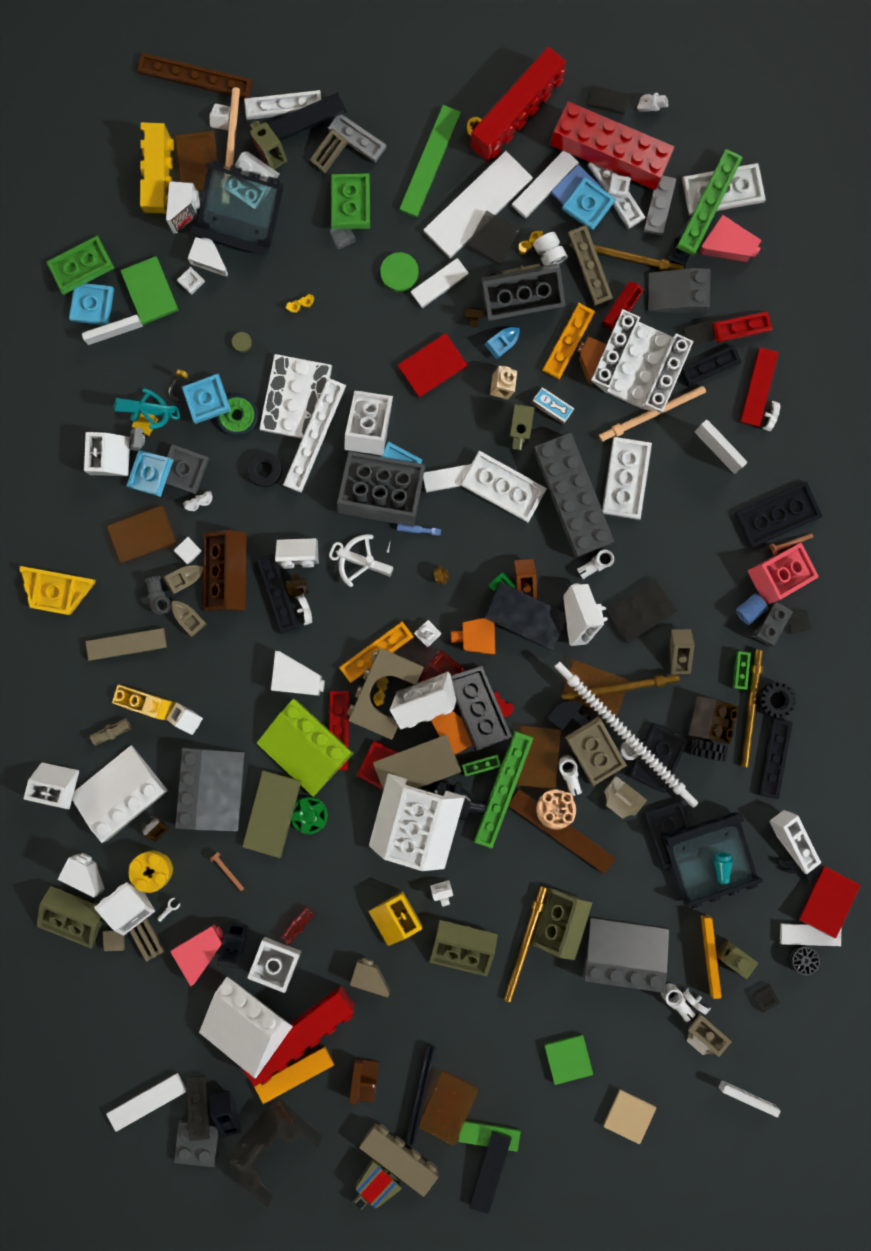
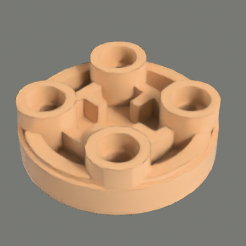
(556, 809)

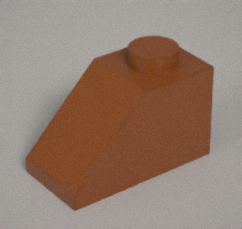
(590, 355)
(526, 577)

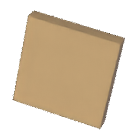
(629, 1116)

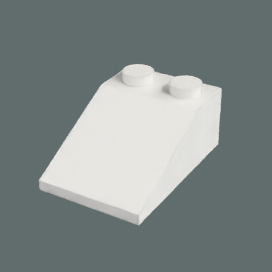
(368, 423)

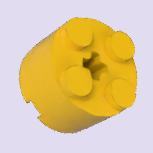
(150, 882)

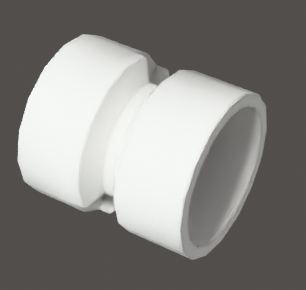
(550, 250)

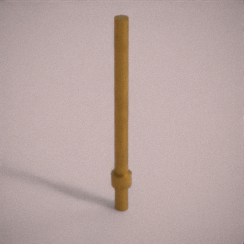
(663, 264)
(756, 670)
(658, 681)
(537, 907)

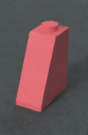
(730, 242)
(197, 952)

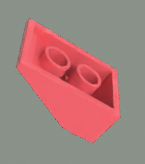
(783, 574)

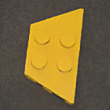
(54, 590)

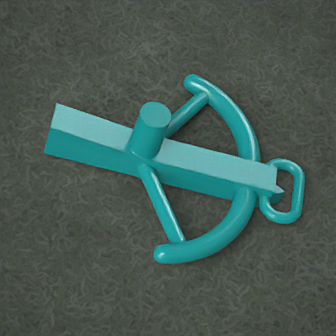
(145, 408)

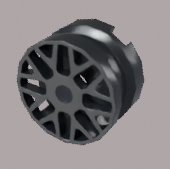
(803, 960)

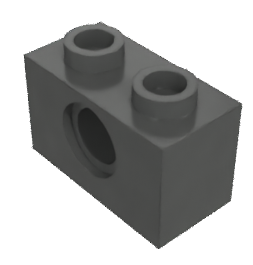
(772, 624)

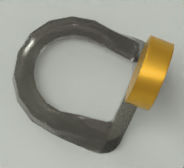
(178, 375)

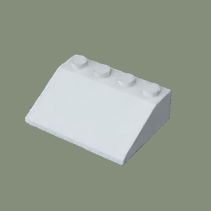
(118, 794)
(243, 1027)

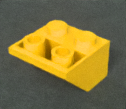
(396, 919)

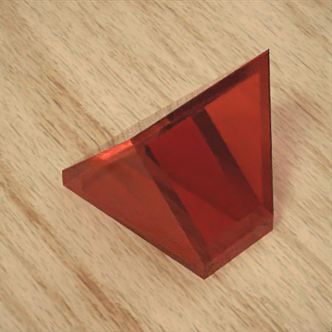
(440, 664)

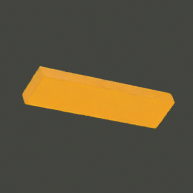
(568, 341)
(390, 641)
(711, 957)
(295, 1074)

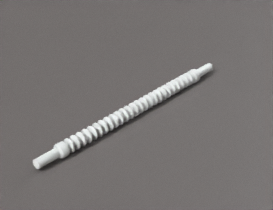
(678, 787)

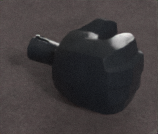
(468, 806)

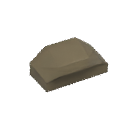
(623, 798)
(706, 1037)

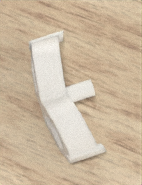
(773, 416)
(203, 500)
(305, 608)
(694, 1002)

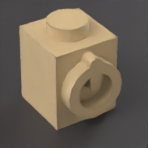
(503, 382)

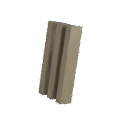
(335, 154)
(147, 957)

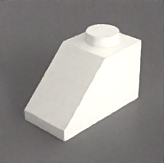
(205, 256)

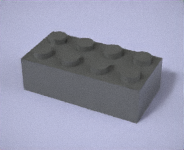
(523, 291)

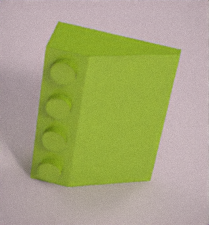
(304, 747)

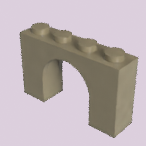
(384, 664)

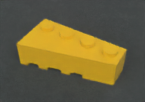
(155, 167)

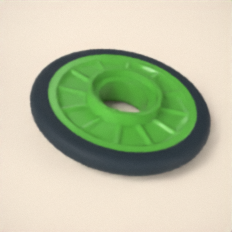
(243, 425)

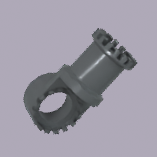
(156, 594)

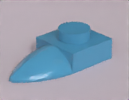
(502, 341)

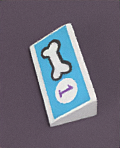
(552, 406)

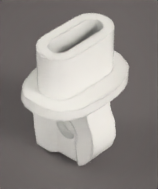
(652, 102)

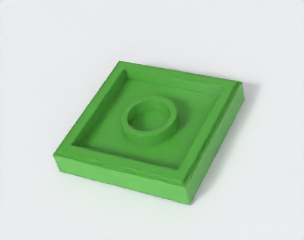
(568, 1059)

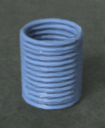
(751, 609)

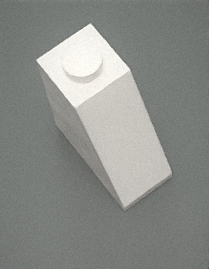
(581, 614)
(294, 677)

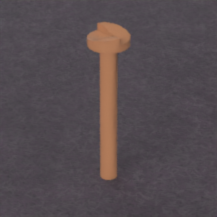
(775, 548)
(226, 870)

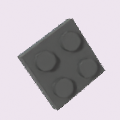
(186, 469)
(196, 1152)

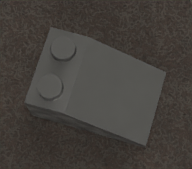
(679, 291)

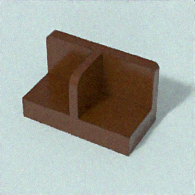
(364, 1081)

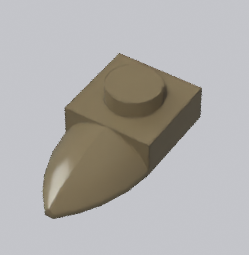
(183, 578)
(187, 618)

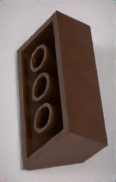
(224, 571)

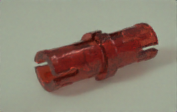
(297, 925)

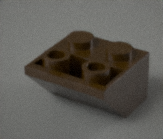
(713, 720)

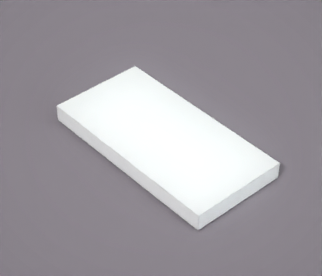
(743, 190)
(626, 478)
(503, 486)

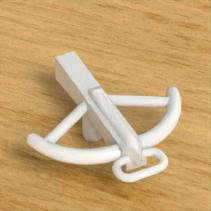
(367, 562)

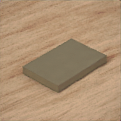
(595, 751)

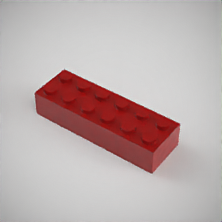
(518, 104)
(611, 145)
(307, 1032)

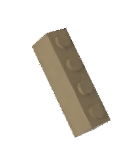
(399, 1159)

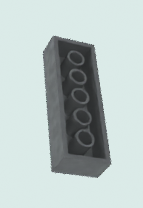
(573, 495)

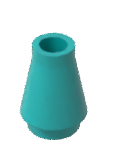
(723, 866)

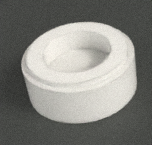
(627, 752)

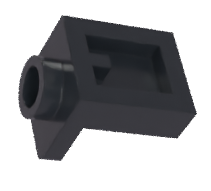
(676, 255)

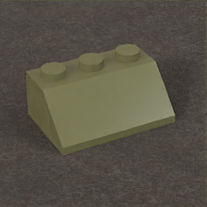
(69, 917)
(561, 924)
(463, 948)

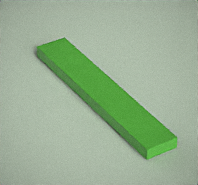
(430, 161)
(709, 202)
(503, 789)

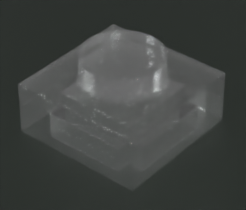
(342, 237)

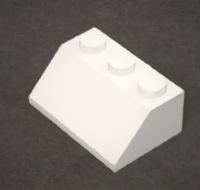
(424, 701)

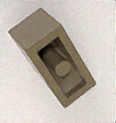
(681, 651)
(369, 978)

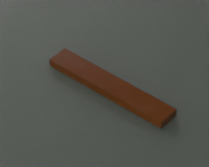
(193, 75)
(567, 836)

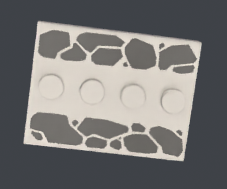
(293, 395)

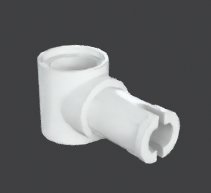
(595, 564)
(570, 775)
(677, 1002)

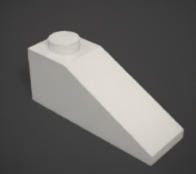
(795, 840)

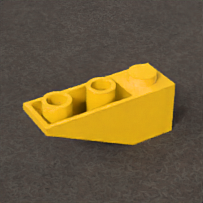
(142, 702)

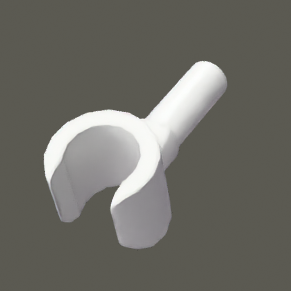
(168, 910)

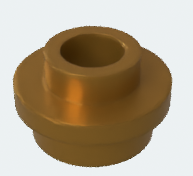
(441, 575)

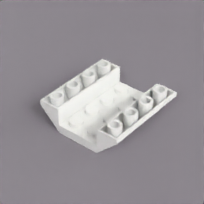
(641, 363)
(415, 825)

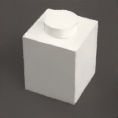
(184, 718)

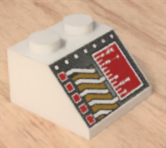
(182, 205)

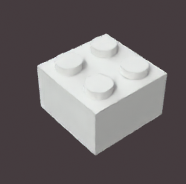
(274, 964)

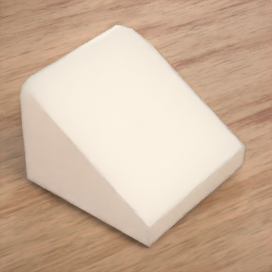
(220, 117)

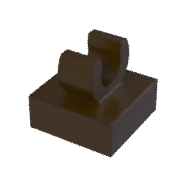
(474, 313)
(297, 585)
(155, 828)

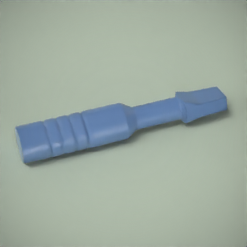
(418, 529)

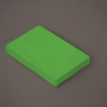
(350, 201)
(80, 265)
(149, 290)

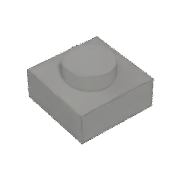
(137, 439)

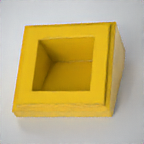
(144, 423)

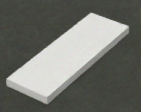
(488, 192)

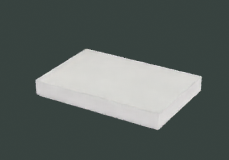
(720, 446)

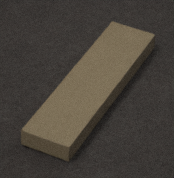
(590, 265)
(126, 644)

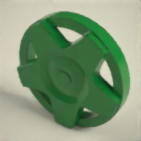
(309, 815)

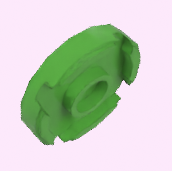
(399, 272)

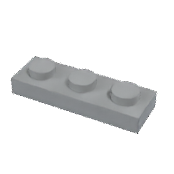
(358, 138)
(660, 206)

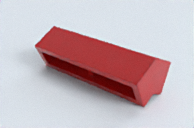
(625, 301)

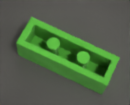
(741, 670)
(481, 765)

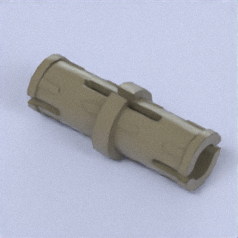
(110, 732)

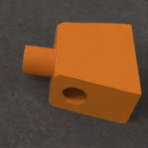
(476, 636)

